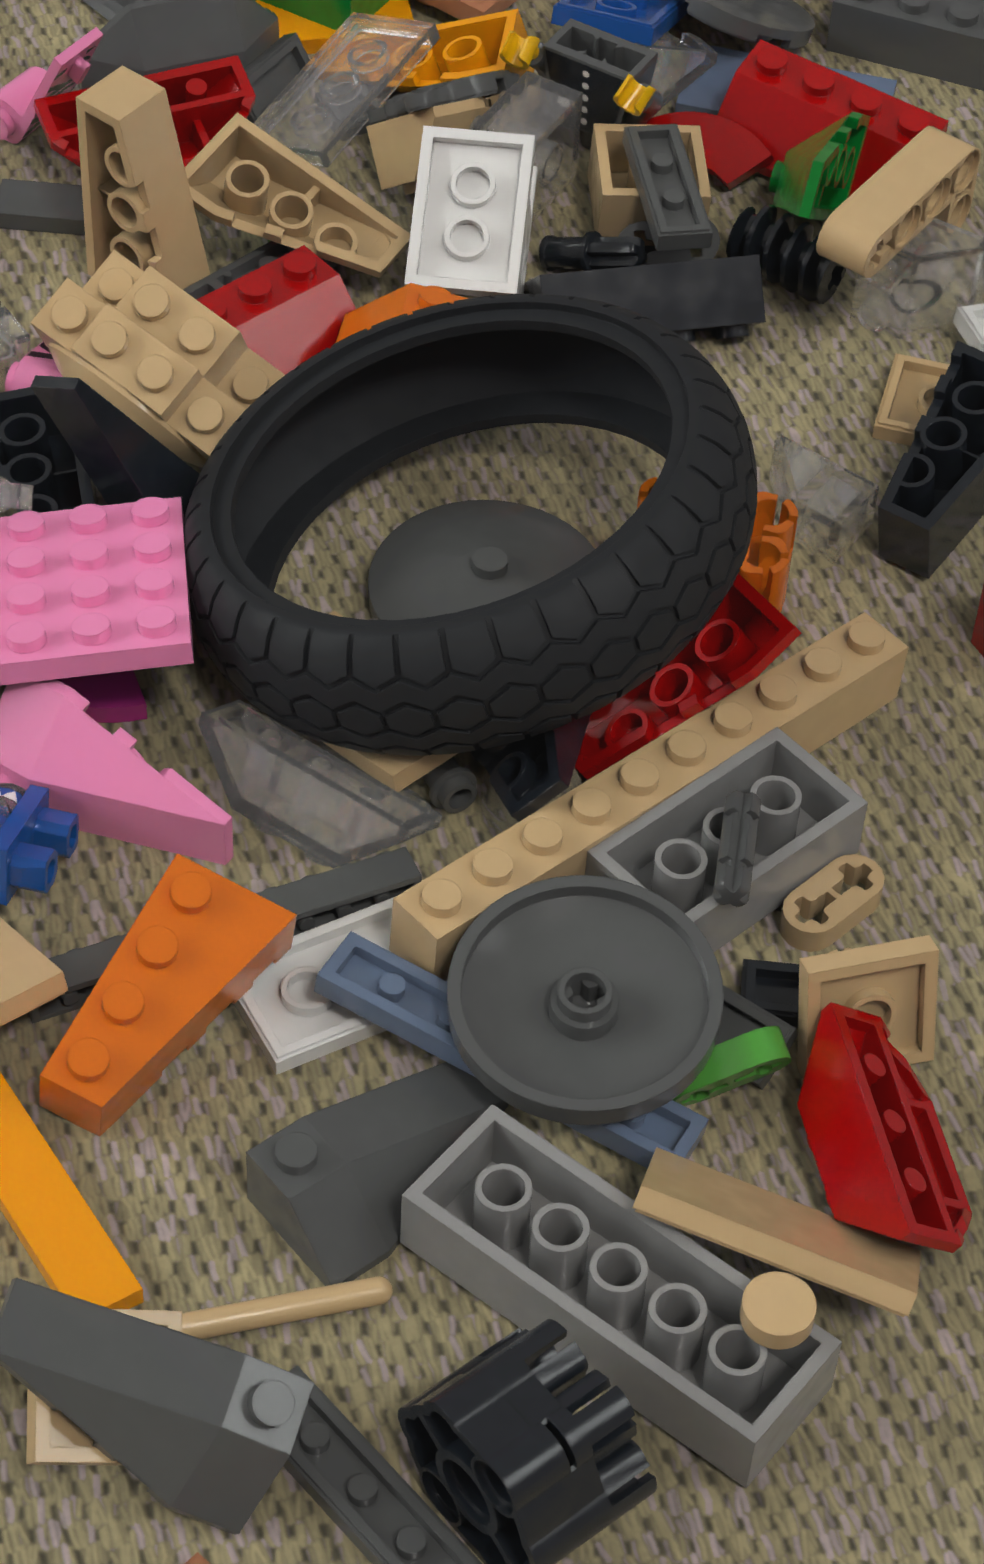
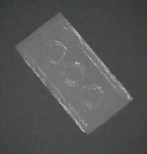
(343, 81)

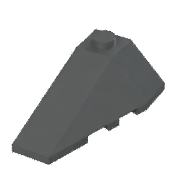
(170, 1407)

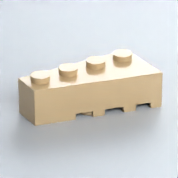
(136, 180)

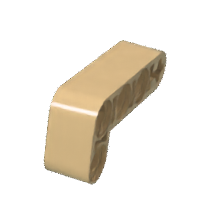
(921, 182)

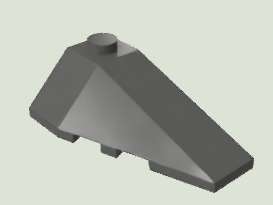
(341, 1172)

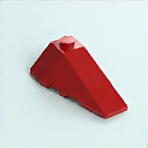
(723, 657)

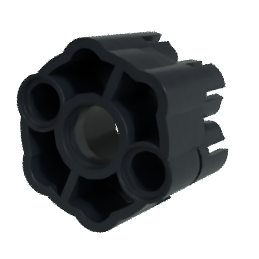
(513, 1460)

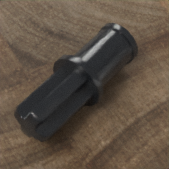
(591, 252)

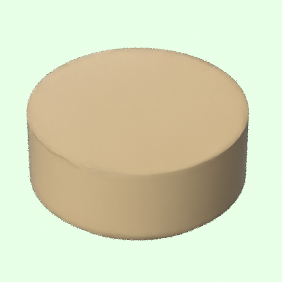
(778, 1310)

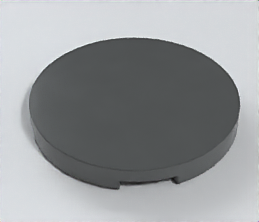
(756, 19)

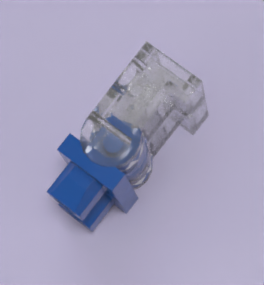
(32, 839)

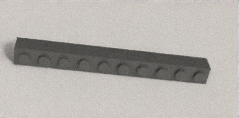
(313, 898)

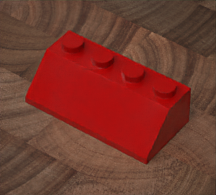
(792, 98)
(285, 308)

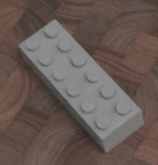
(633, 1293)

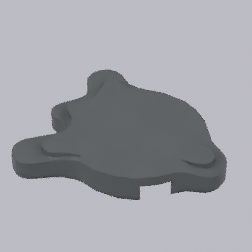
(443, 93)

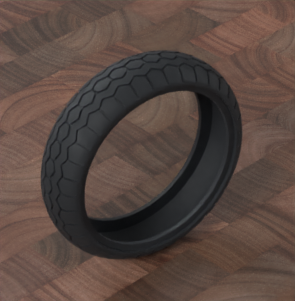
(506, 664)

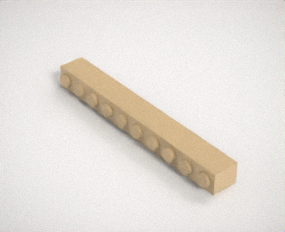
(805, 696)

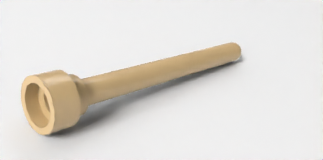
(287, 1307)

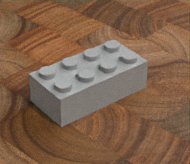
(802, 827)

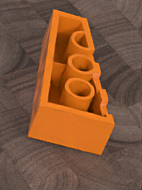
(169, 979)

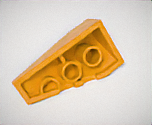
(467, 49)

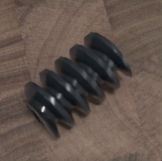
(785, 254)

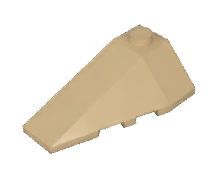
(398, 140)
(274, 193)

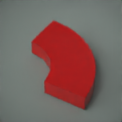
(729, 148)

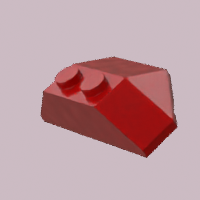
(199, 99)
(878, 1136)

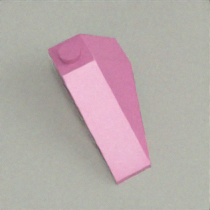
(102, 776)

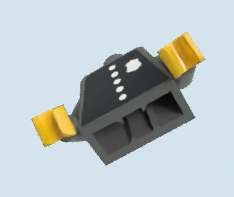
(604, 67)

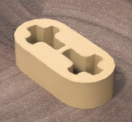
(839, 911)

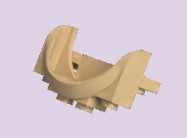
(154, 355)

